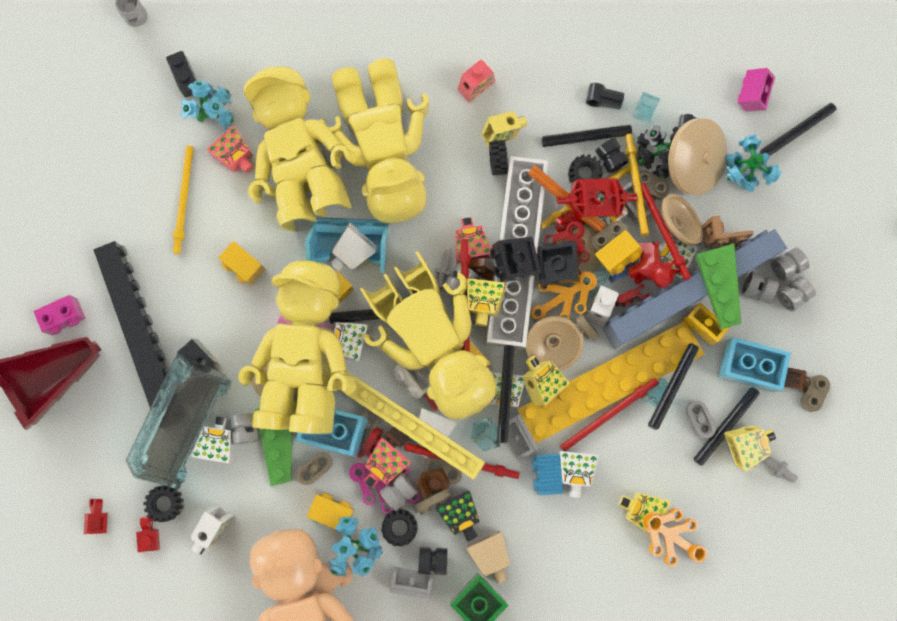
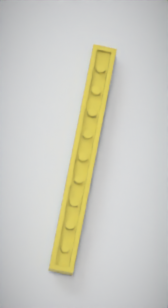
(415, 428)

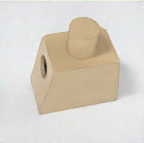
(490, 556)

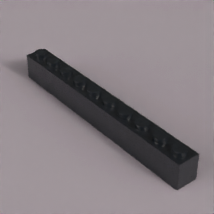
(133, 317)

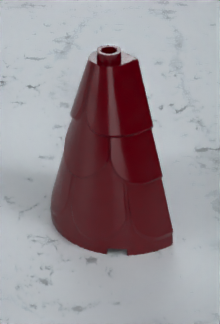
(44, 375)

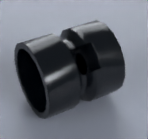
(611, 155)
(425, 560)

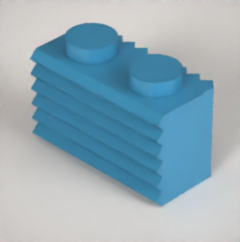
(548, 474)

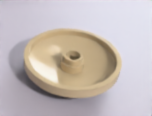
(697, 156)

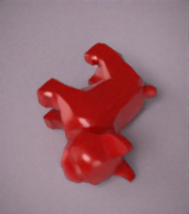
(651, 266)

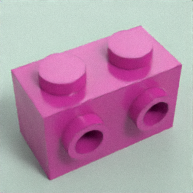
(756, 89)
(59, 315)

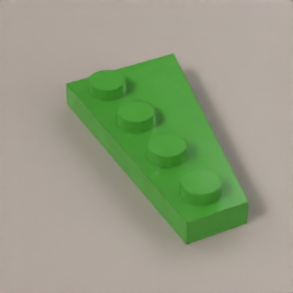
(721, 283)
(278, 454)

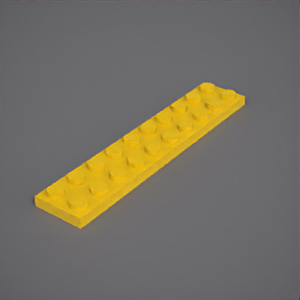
(609, 382)

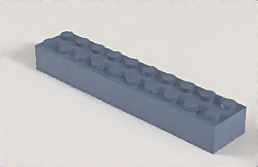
(685, 293)

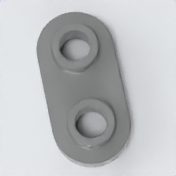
(701, 418)

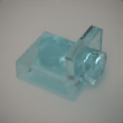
(601, 277)
(657, 392)

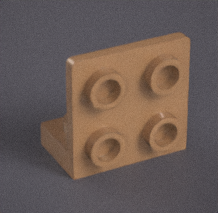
(714, 237)

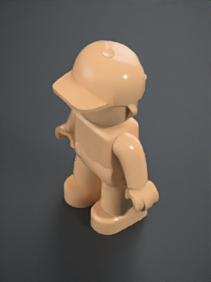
(287, 569)

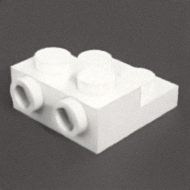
(415, 380)

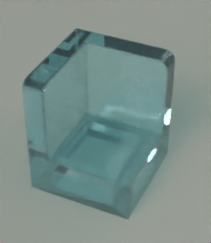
(645, 107)
(485, 434)

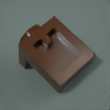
(483, 268)
(797, 379)
(396, 437)
(432, 481)

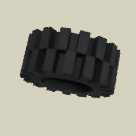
(498, 157)
(585, 161)
(151, 503)
(387, 531)

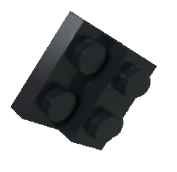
(515, 259)
(559, 263)

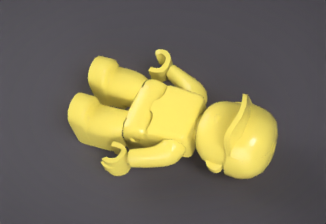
(294, 149)
(393, 185)
(300, 354)
(458, 379)

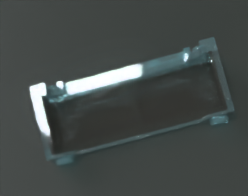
(175, 422)

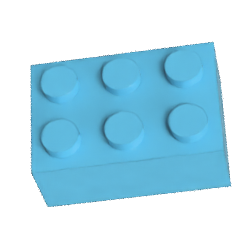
(754, 365)
(345, 437)

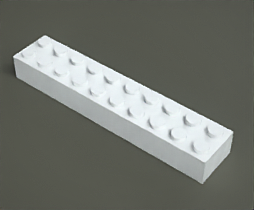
(519, 219)

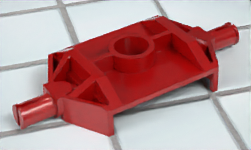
(585, 204)

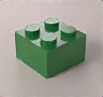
(478, 601)

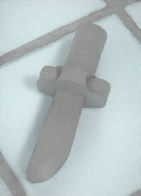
(442, 271)
(780, 469)

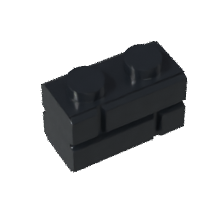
(182, 72)

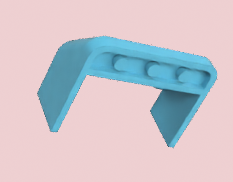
(326, 232)

